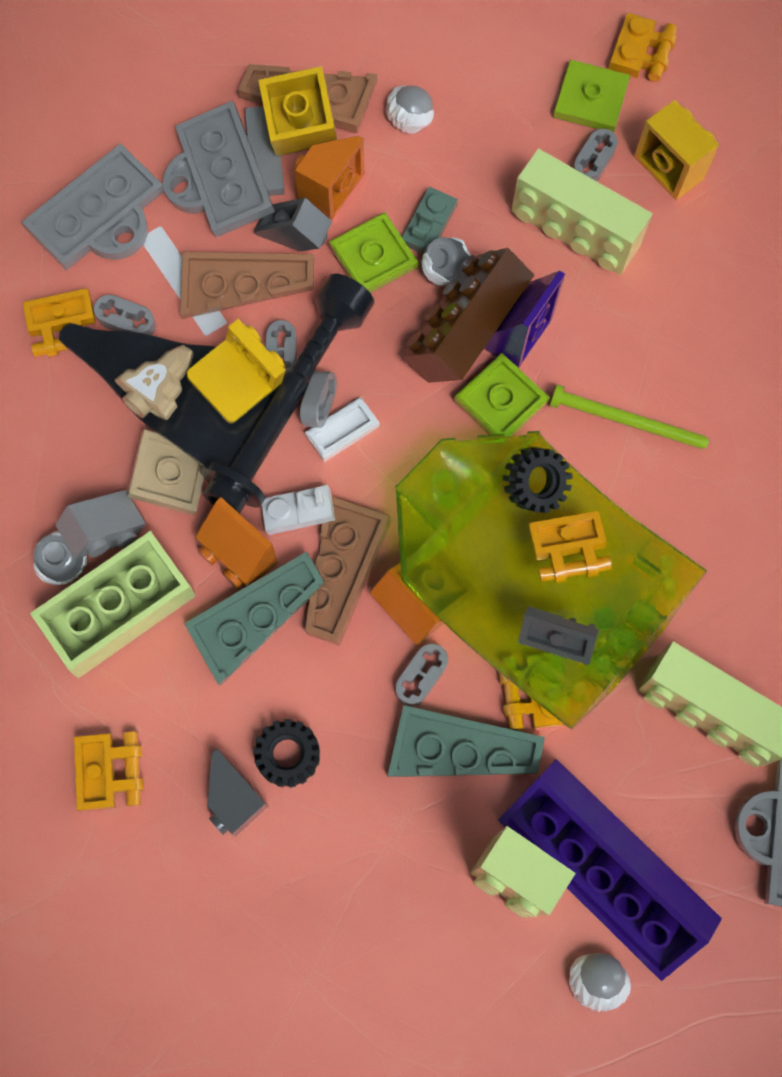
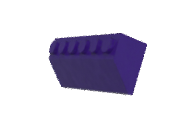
(614, 871)

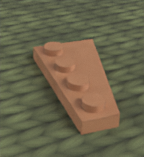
(347, 93)
(237, 279)
(344, 562)

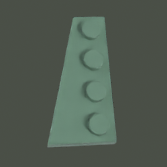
(247, 619)
(455, 746)

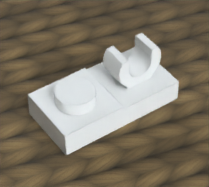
(298, 510)

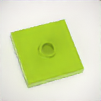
(591, 96)
(374, 253)
(502, 398)

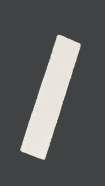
(170, 263)

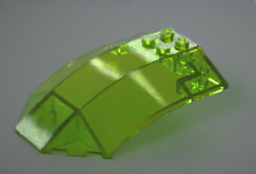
(477, 571)

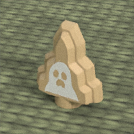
(156, 383)

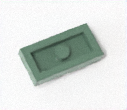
(429, 219)

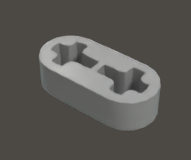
(589, 154)
(127, 310)
(289, 351)
(318, 399)
(428, 680)

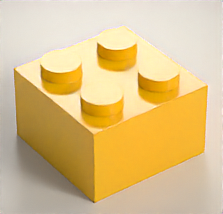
(297, 110)
(676, 149)

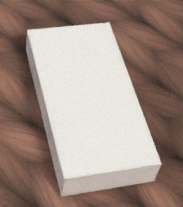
(342, 429)

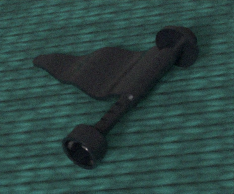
(225, 450)

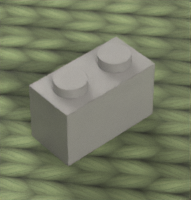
(100, 524)

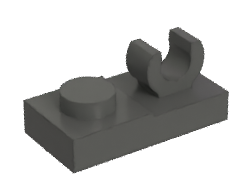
(558, 635)

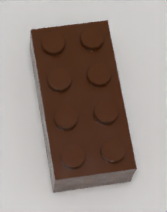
(467, 315)

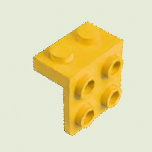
(237, 372)

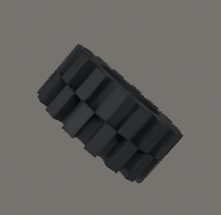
(554, 485)
(287, 731)

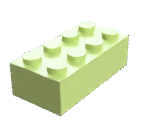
(579, 212)
(113, 605)
(716, 704)
(521, 874)

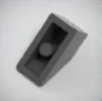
(295, 225)
(231, 797)

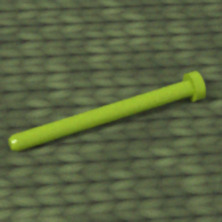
(627, 418)

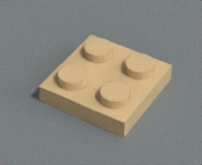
(165, 475)

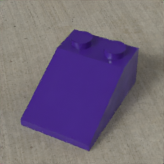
(527, 319)

